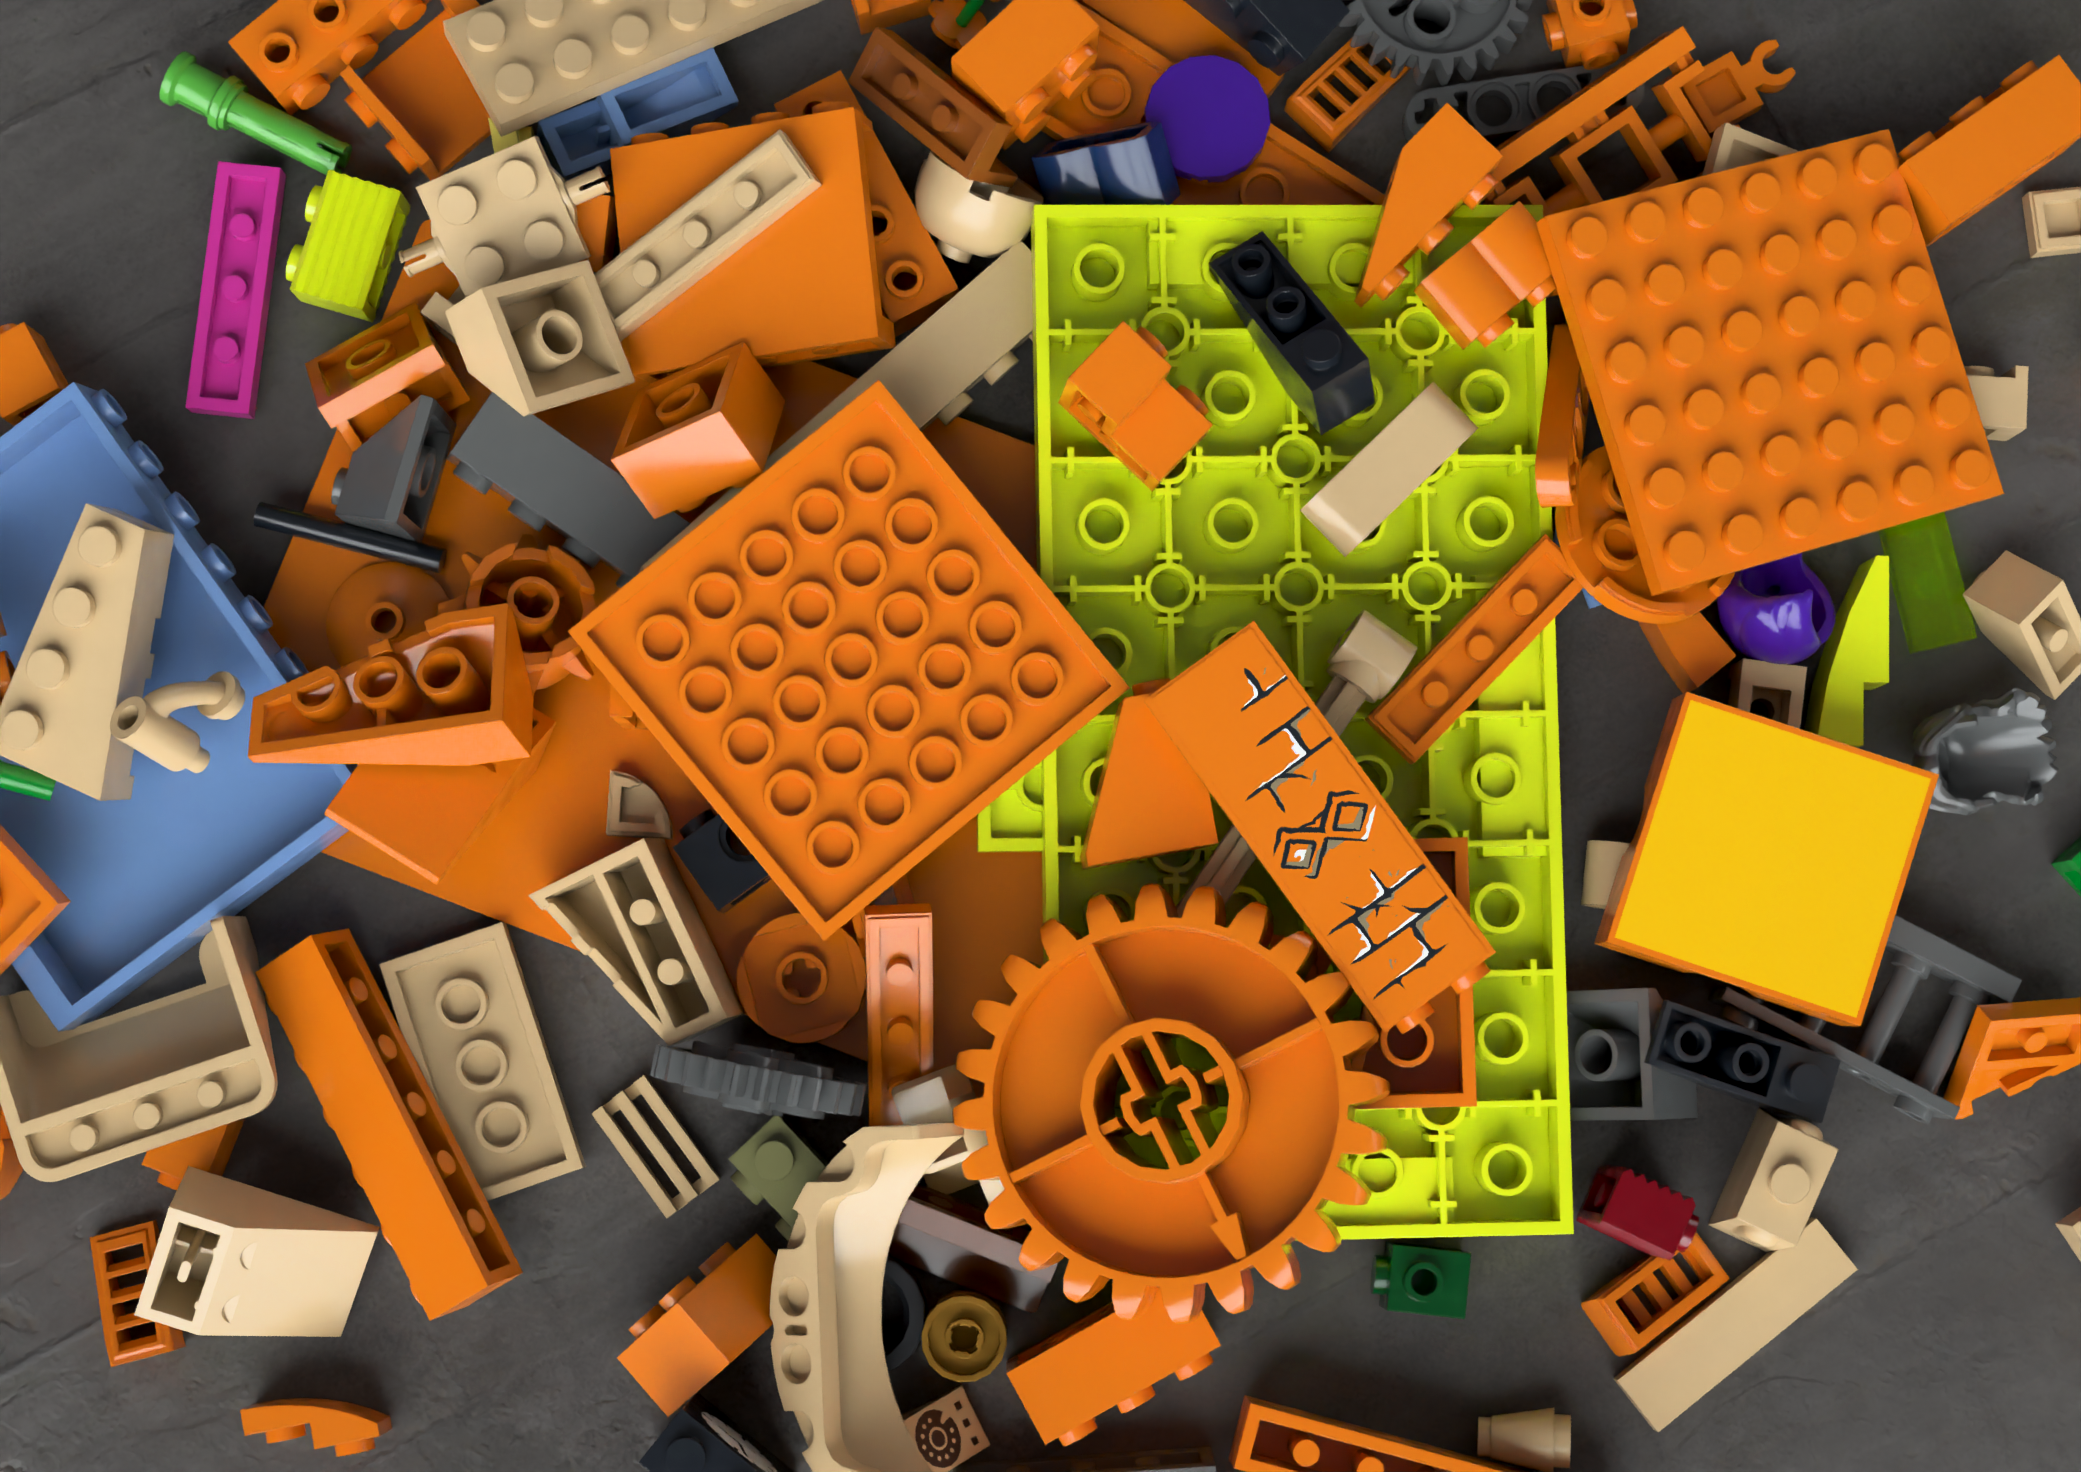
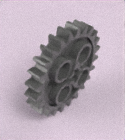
(1468, 34)
(758, 1080)

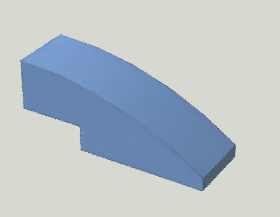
(660, 102)

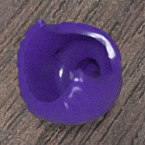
(1777, 611)

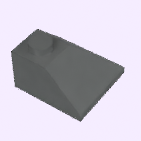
(397, 472)
(1607, 1056)

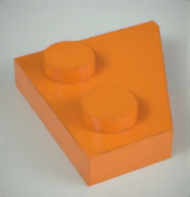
(2014, 1048)

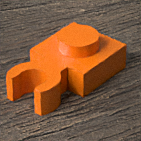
(1729, 91)

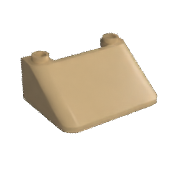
(142, 1072)

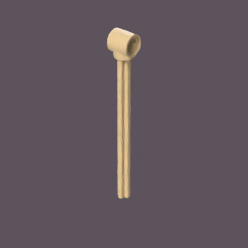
(1360, 671)

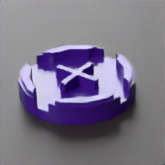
(1210, 117)

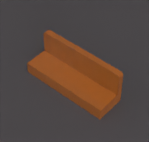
(933, 107)

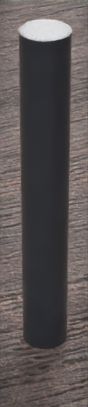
(350, 537)

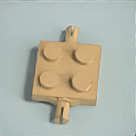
(503, 218)

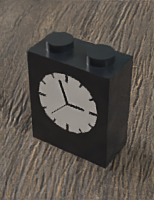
(708, 1441)

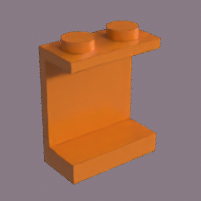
(423, 99)

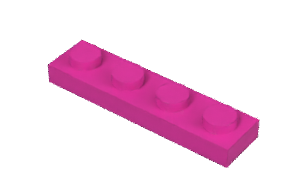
(236, 290)

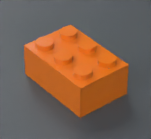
(1991, 146)
(1104, 1365)

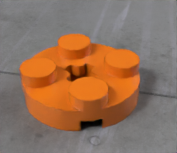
(783, 1010)

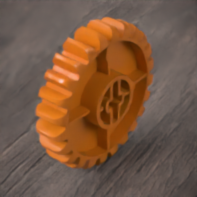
(1066, 1151)

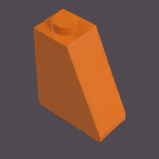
(1146, 792)

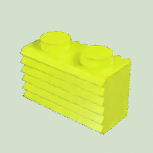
(347, 245)

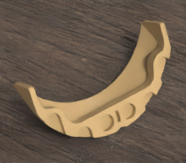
(830, 1300)

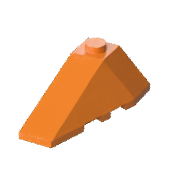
(428, 700)

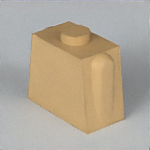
(1774, 1182)

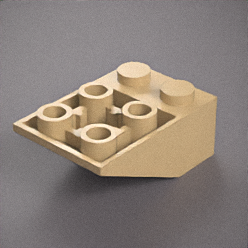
(253, 1263)

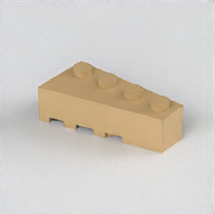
(88, 655)

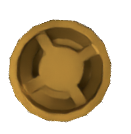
(964, 1335)

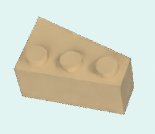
(647, 938)

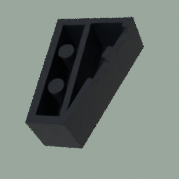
(1274, 31)

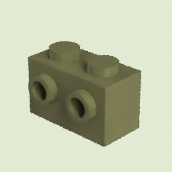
(777, 1167)

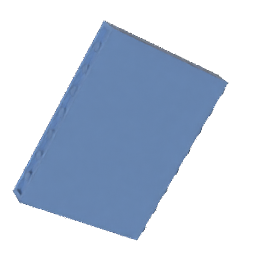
(186, 843)

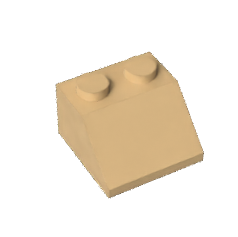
(541, 339)

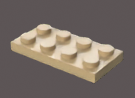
(485, 1058)

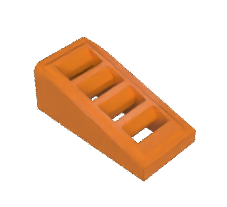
(1316, 119)
(111, 1297)
(1612, 1322)

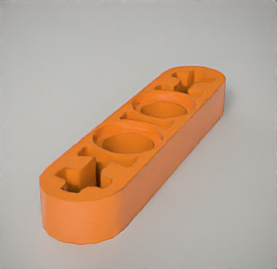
(1561, 425)

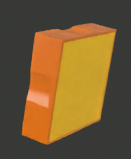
(1767, 859)

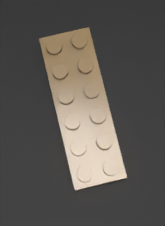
(558, 53)

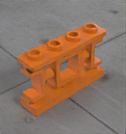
(1586, 124)

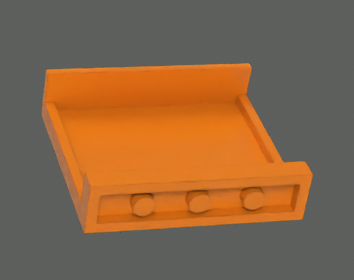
(792, 290)

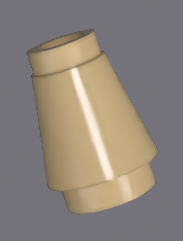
(1527, 1439)

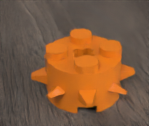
(547, 599)

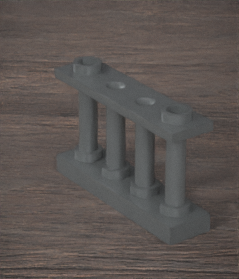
(1915, 957)

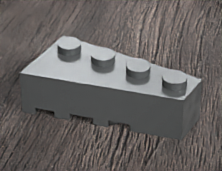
(561, 488)

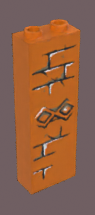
(1321, 829)

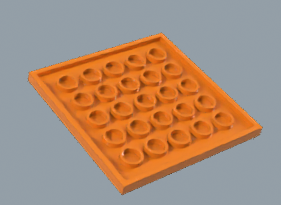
(1769, 359)
(849, 660)

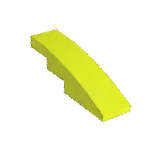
(1853, 657)

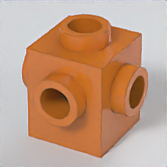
(1589, 30)

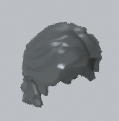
(1987, 752)

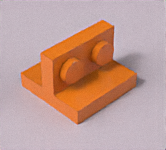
(380, 374)

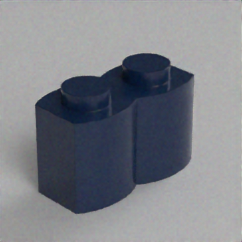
(1108, 168)

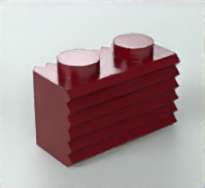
(1639, 1212)

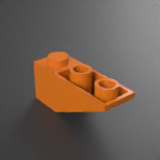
(1429, 182)

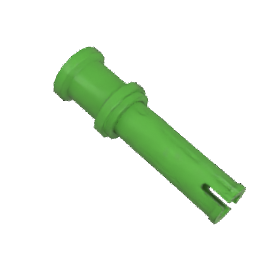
(229, 105)

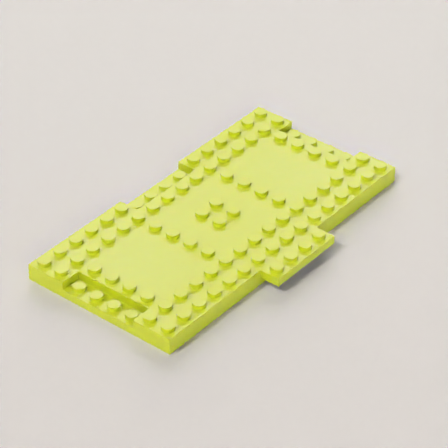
(1226, 546)

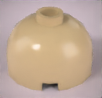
(972, 214)

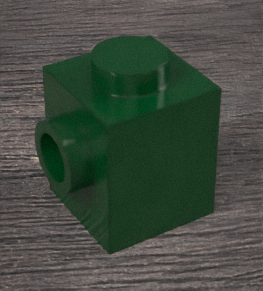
(1422, 1279)

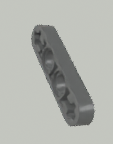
(1516, 91)

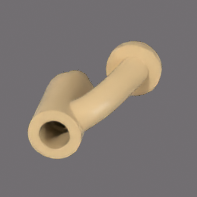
(153, 732)

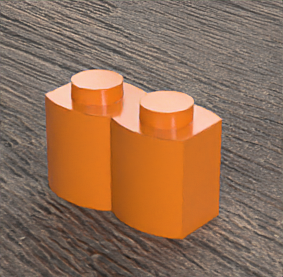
(1489, 279)

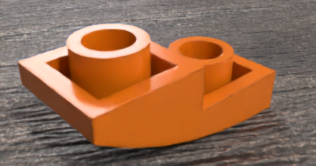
(332, 1423)

